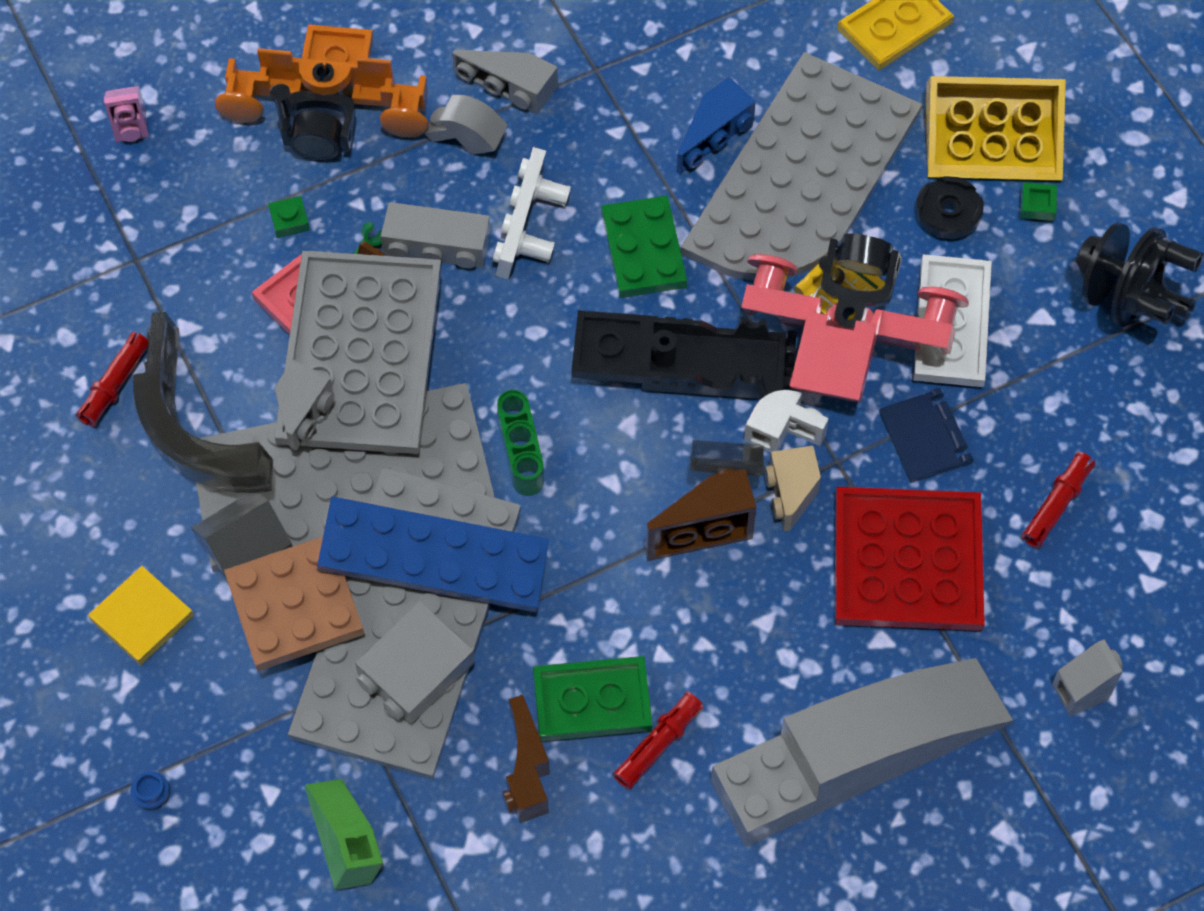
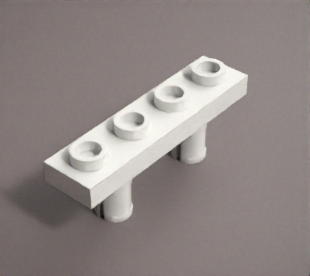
(516, 240)

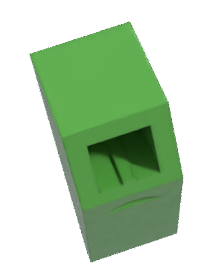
(344, 834)

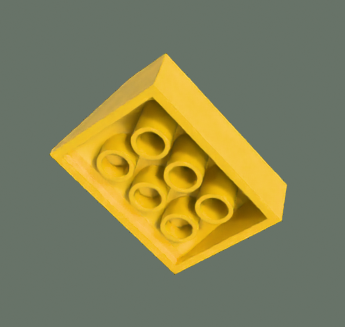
(995, 128)

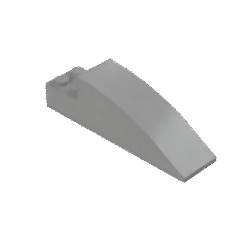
(856, 745)

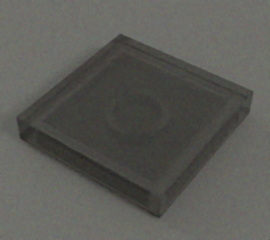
(718, 456)

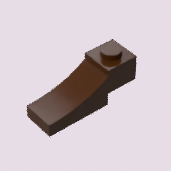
(524, 786)

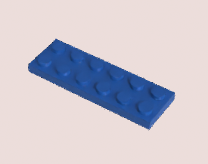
(433, 554)

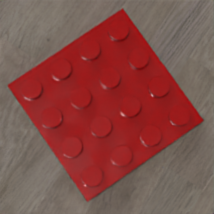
(909, 558)

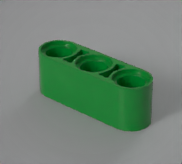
(520, 457)

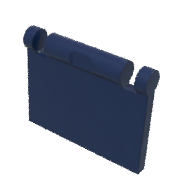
(925, 435)

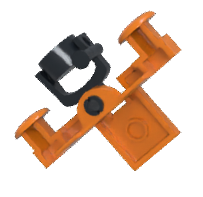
(329, 63)

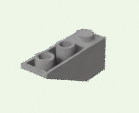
(513, 75)

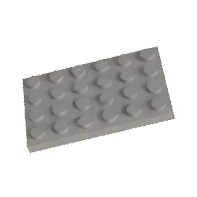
(371, 333)

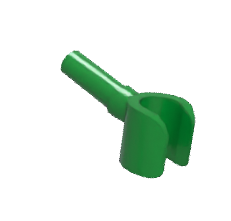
(374, 241)

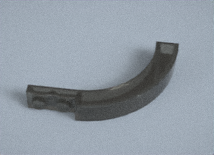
(215, 465)

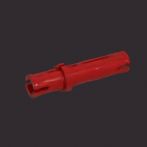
(105, 390)
(1065, 489)
(669, 728)

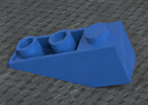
(719, 117)

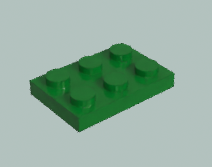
(643, 246)
(592, 698)

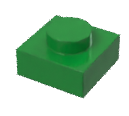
(1038, 201)
(288, 216)

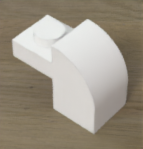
(782, 414)

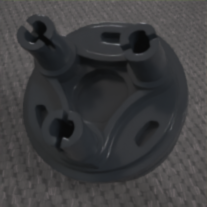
(1141, 278)

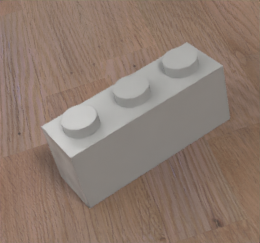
(436, 234)

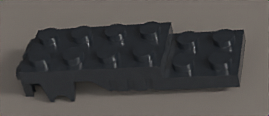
(683, 354)

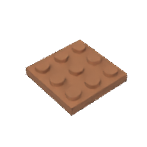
(291, 605)

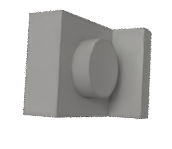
(469, 122)

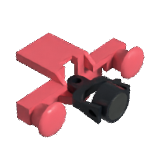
(835, 351)

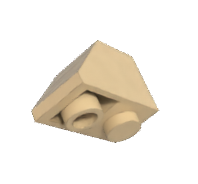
(795, 483)

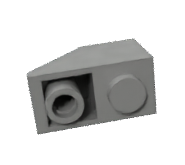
(301, 400)
(1088, 678)

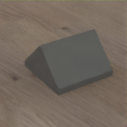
(242, 532)

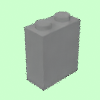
(414, 663)

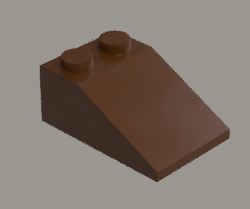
(706, 517)

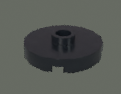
(949, 194)

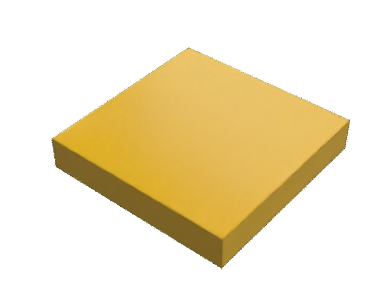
(141, 615)

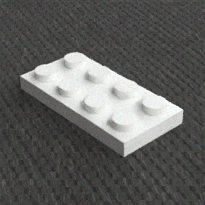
(969, 350)

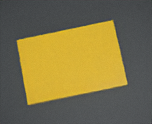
(893, 27)

